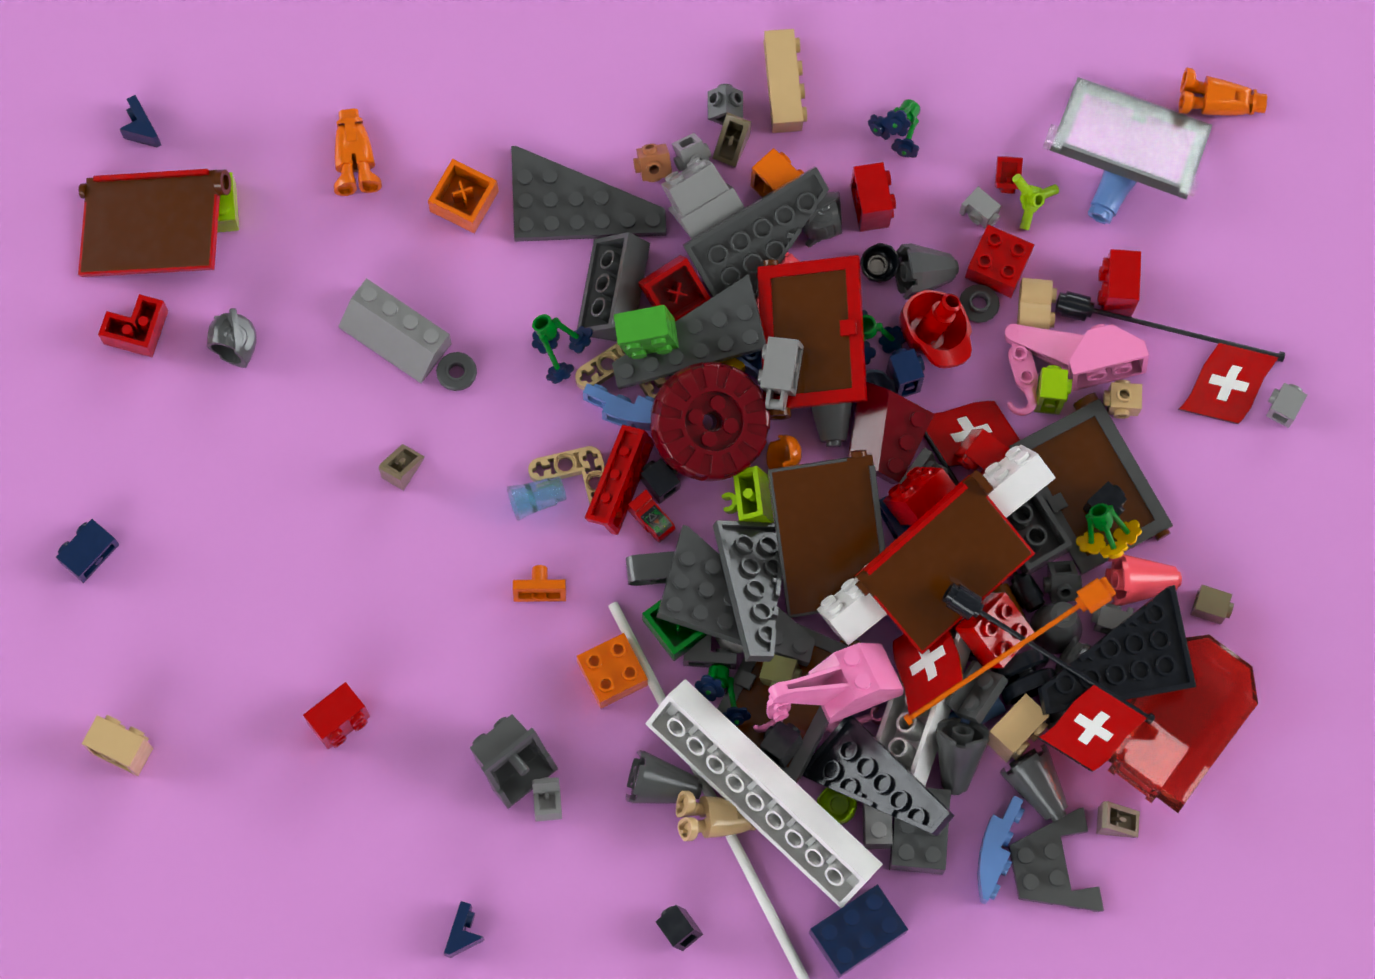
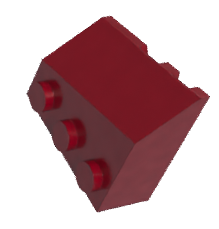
(889, 430)

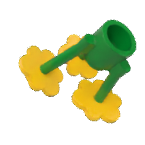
(1102, 517)

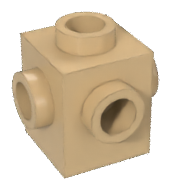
(1123, 399)

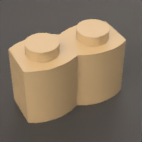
(1035, 303)

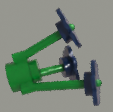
(546, 338)

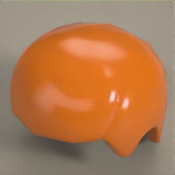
(783, 452)

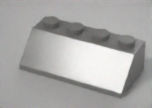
(394, 331)

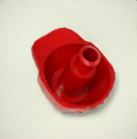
(937, 328)

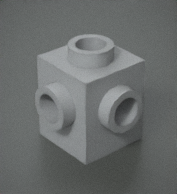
(688, 150)

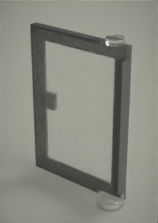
(1130, 138)

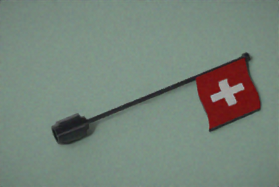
(1227, 379)
(944, 437)
(1092, 723)

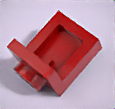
(1006, 169)

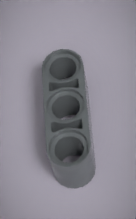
(648, 568)

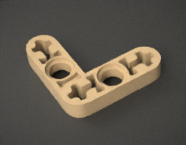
(614, 353)
(579, 466)

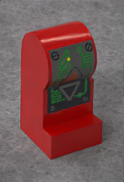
(651, 516)

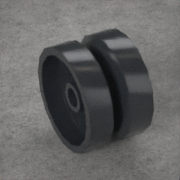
(1024, 675)

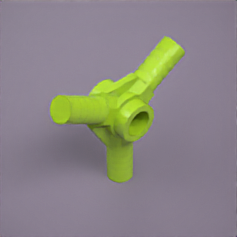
(1032, 198)

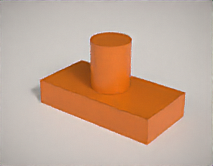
(539, 587)

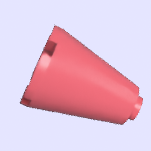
(1139, 578)

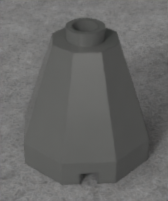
(923, 269)

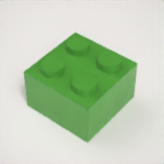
(646, 331)

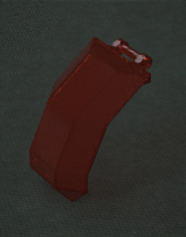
(1188, 725)

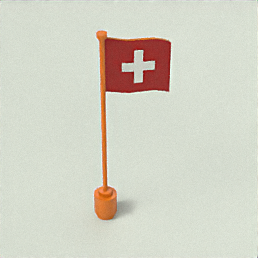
(938, 670)

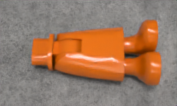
(1219, 97)
(353, 155)

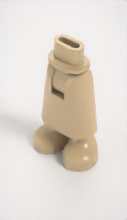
(719, 815)

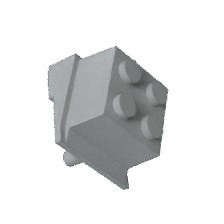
(700, 197)

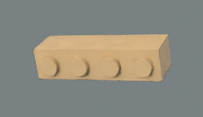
(783, 80)

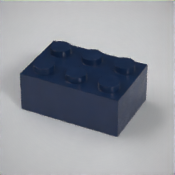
(858, 931)

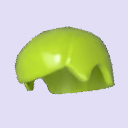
(837, 805)

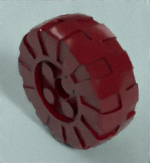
(737, 418)

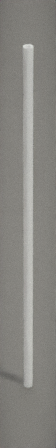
(707, 790)

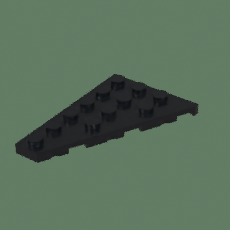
(1133, 660)

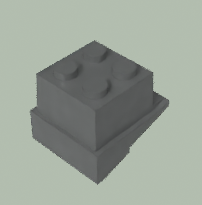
(512, 759)

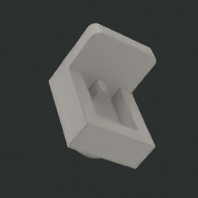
(547, 799)

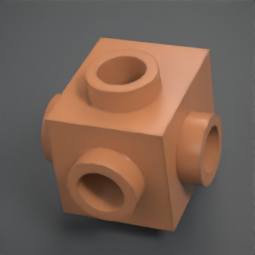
(652, 162)

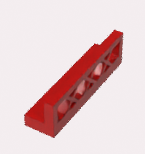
(620, 477)

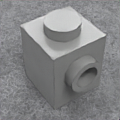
(1286, 404)

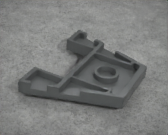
(1042, 868)

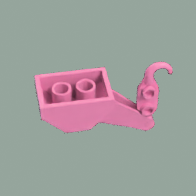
(1091, 358)
(841, 684)

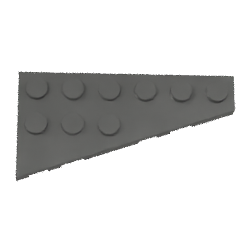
(713, 332)
(753, 582)

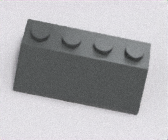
(611, 282)

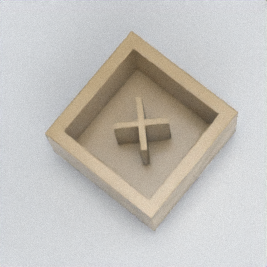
(1019, 725)
(118, 745)

